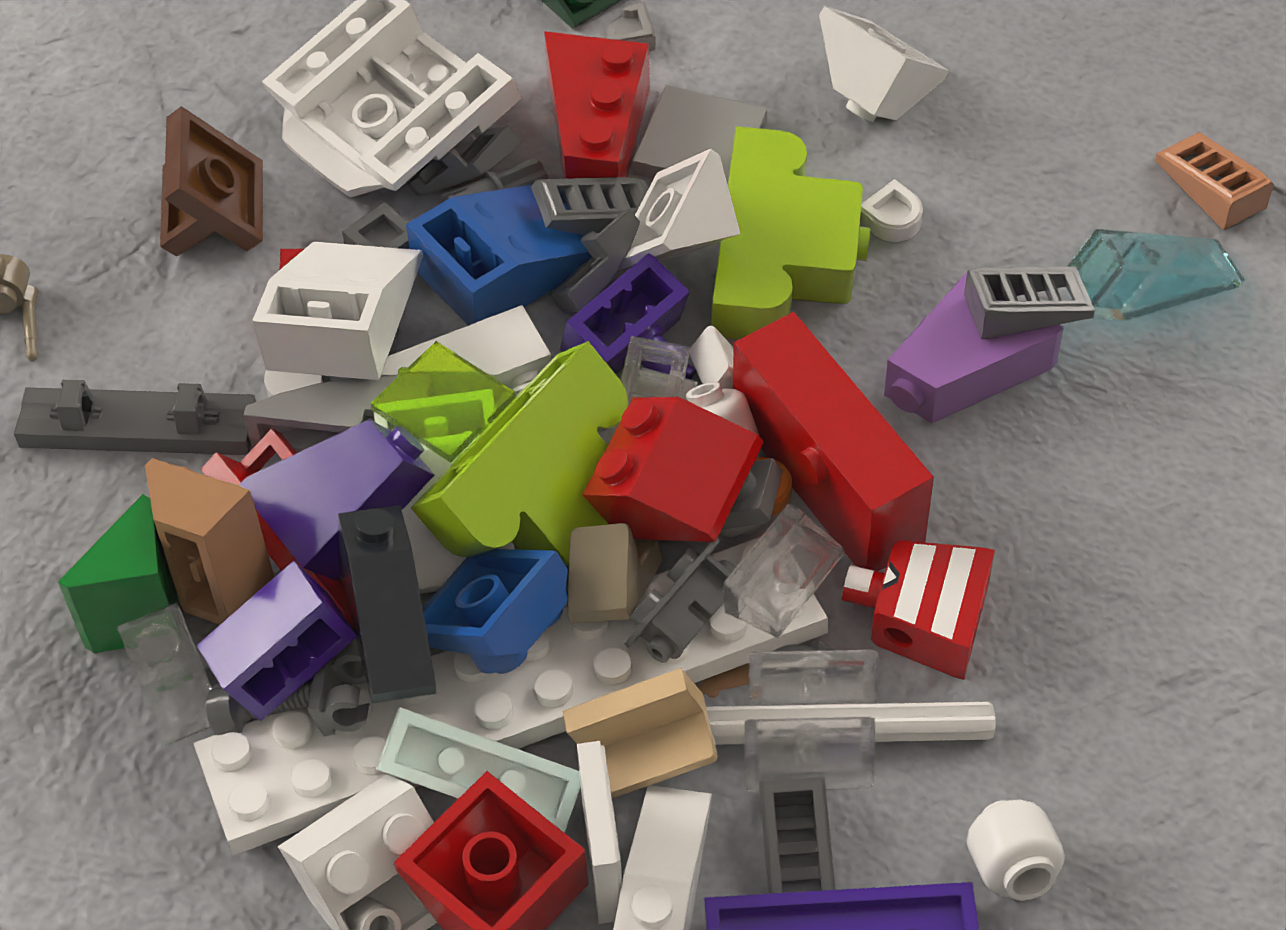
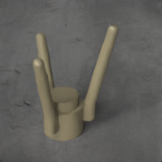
(17, 292)

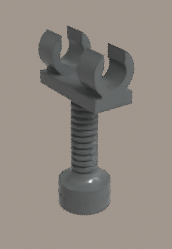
(325, 696)

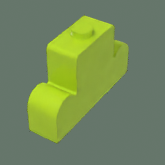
(793, 238)
(530, 464)

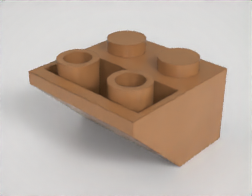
(208, 539)

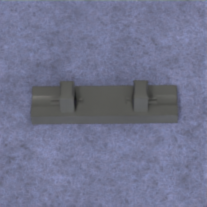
(133, 420)

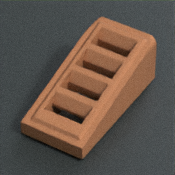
(1225, 207)

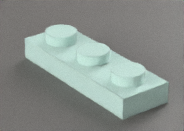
(454, 759)

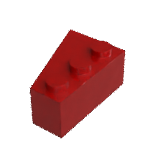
(597, 101)

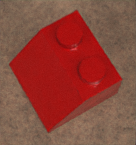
(672, 470)
(494, 863)

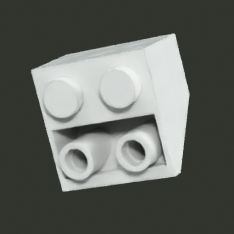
(350, 855)

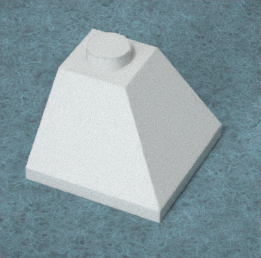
(875, 67)

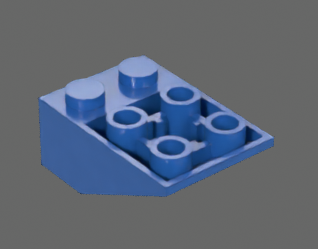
(492, 252)

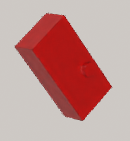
(833, 442)

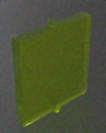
(443, 401)

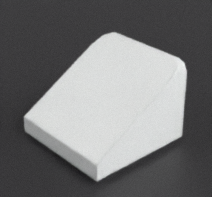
(713, 358)

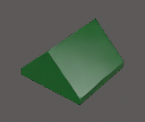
(119, 579)

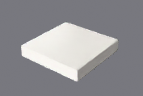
(600, 829)

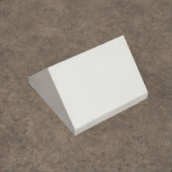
(684, 210)

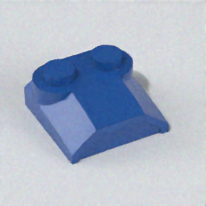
(497, 606)

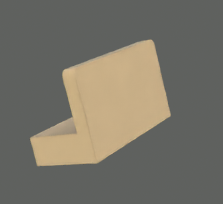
(647, 730)

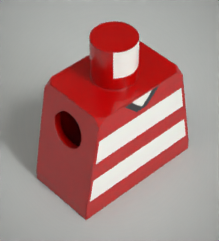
(926, 601)

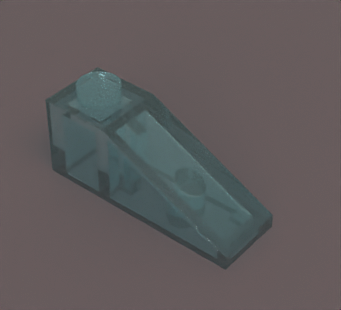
(1150, 272)

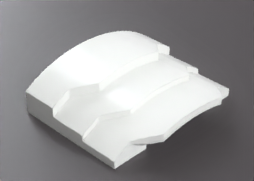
(382, 97)

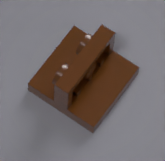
(208, 187)

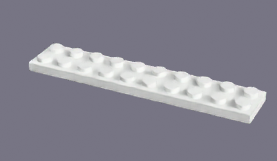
(289, 775)

